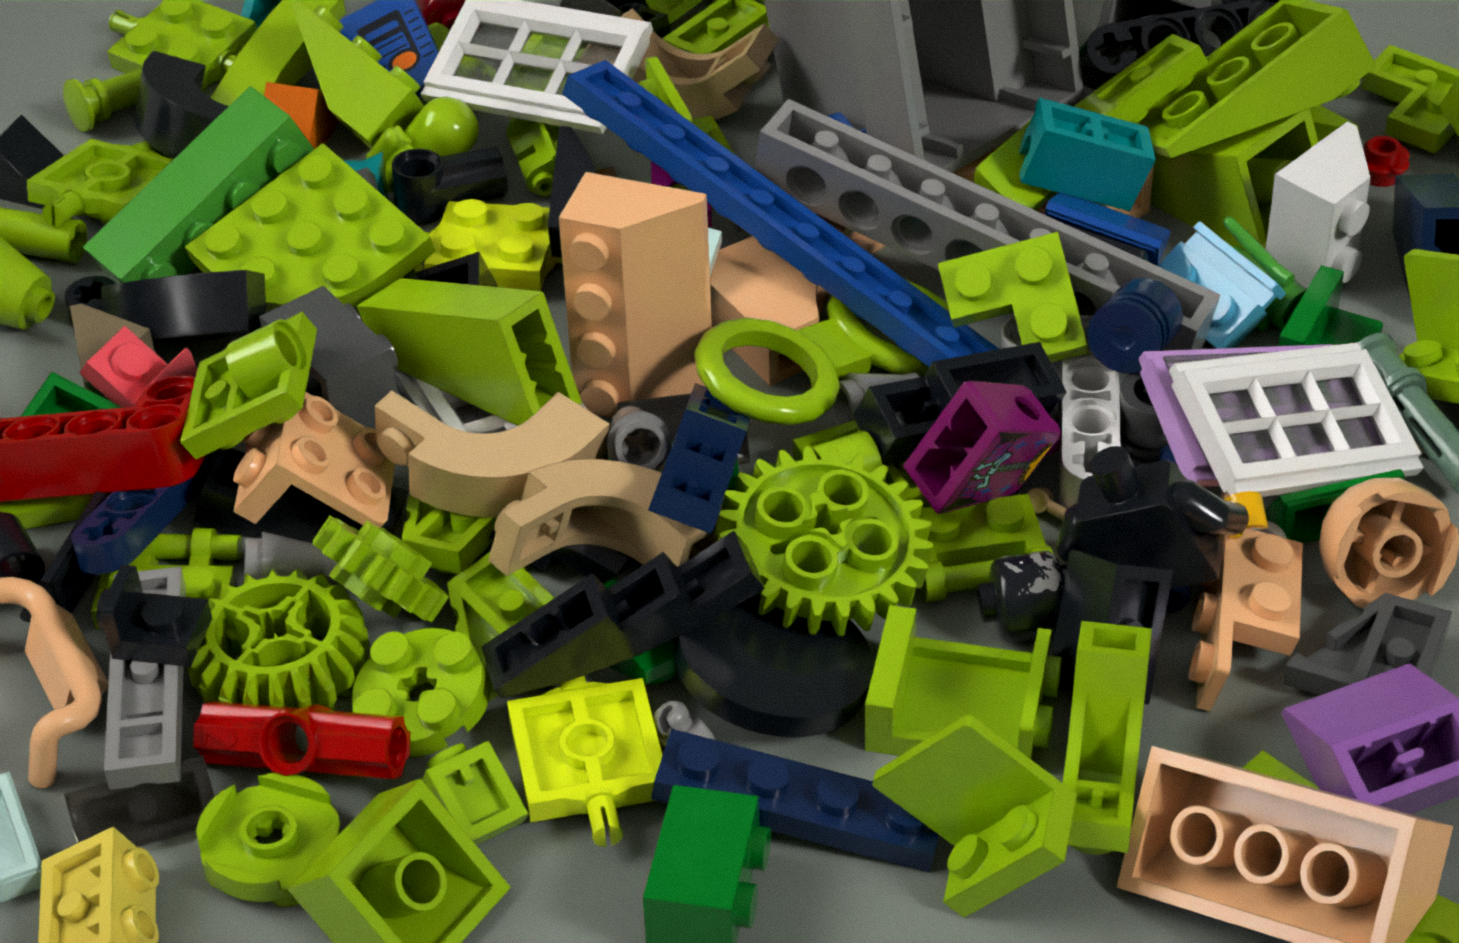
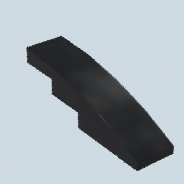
(604, 626)

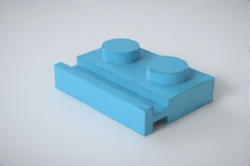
(1242, 286)

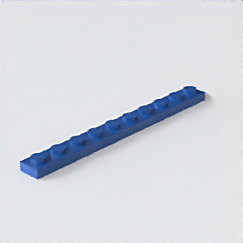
(772, 216)

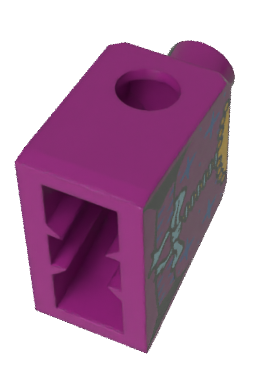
(982, 446)

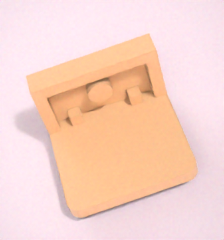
(320, 455)

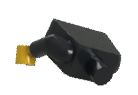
(1155, 517)

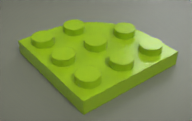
(314, 231)

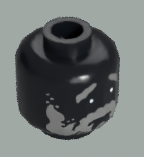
(1023, 595)

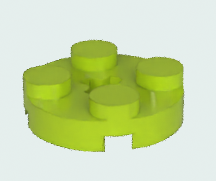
(418, 657)
(264, 871)

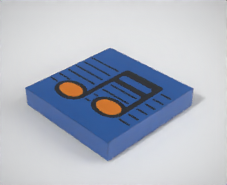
(397, 33)

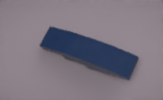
(700, 462)

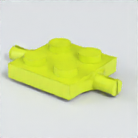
(507, 236)
(586, 751)

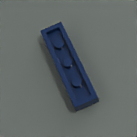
(800, 799)

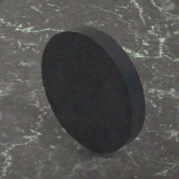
(775, 675)

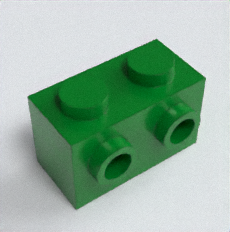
(705, 867)

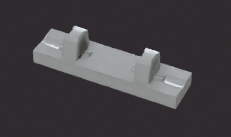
(145, 708)

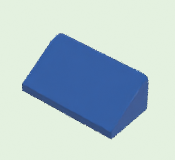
(1109, 224)

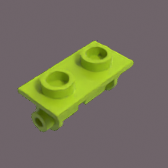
(536, 150)

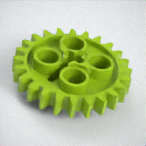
(828, 538)

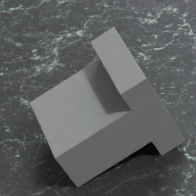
(928, 72)

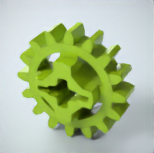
(380, 569)

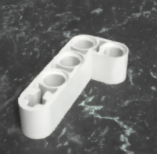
(1086, 413)

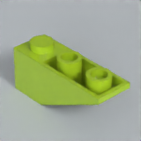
(352, 81)

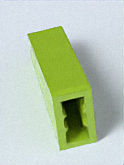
(475, 343)

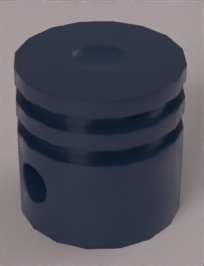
(1134, 320)

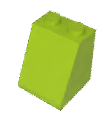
(1232, 177)

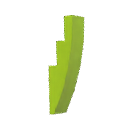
(272, 53)

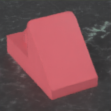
(129, 366)

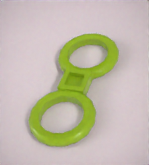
(822, 350)

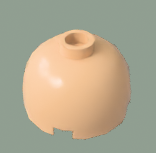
(1387, 541)

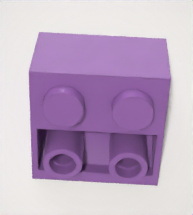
(1382, 740)

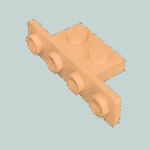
(1249, 604)

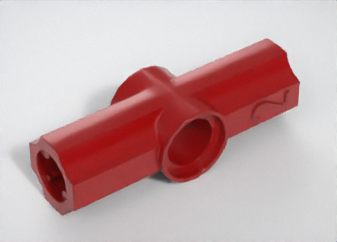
(336, 739)

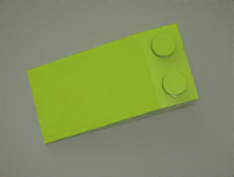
(1268, 71)

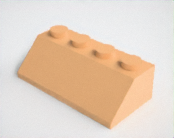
(634, 289)
(1280, 854)

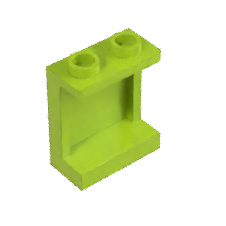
(932, 683)

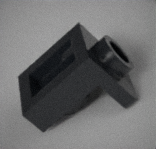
(151, 625)

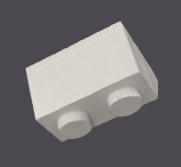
(1321, 207)

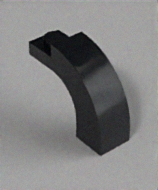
(171, 103)

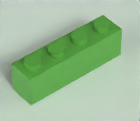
(202, 185)

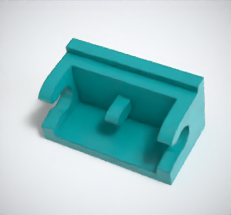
(1086, 154)

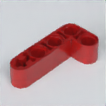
(99, 447)

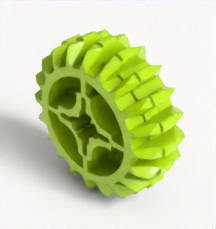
(274, 633)

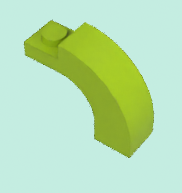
(1106, 734)

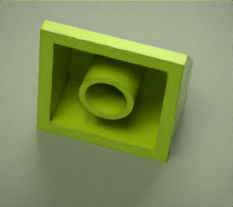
(400, 875)

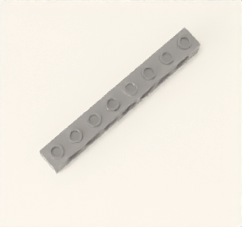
(942, 215)

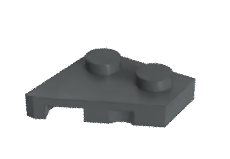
(1382, 638)

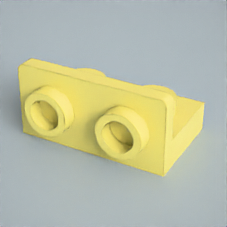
(99, 893)

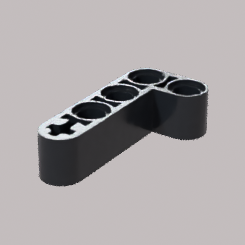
(1113, 38)

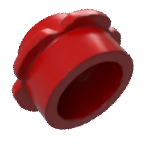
(1385, 160)

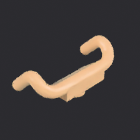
(64, 670)

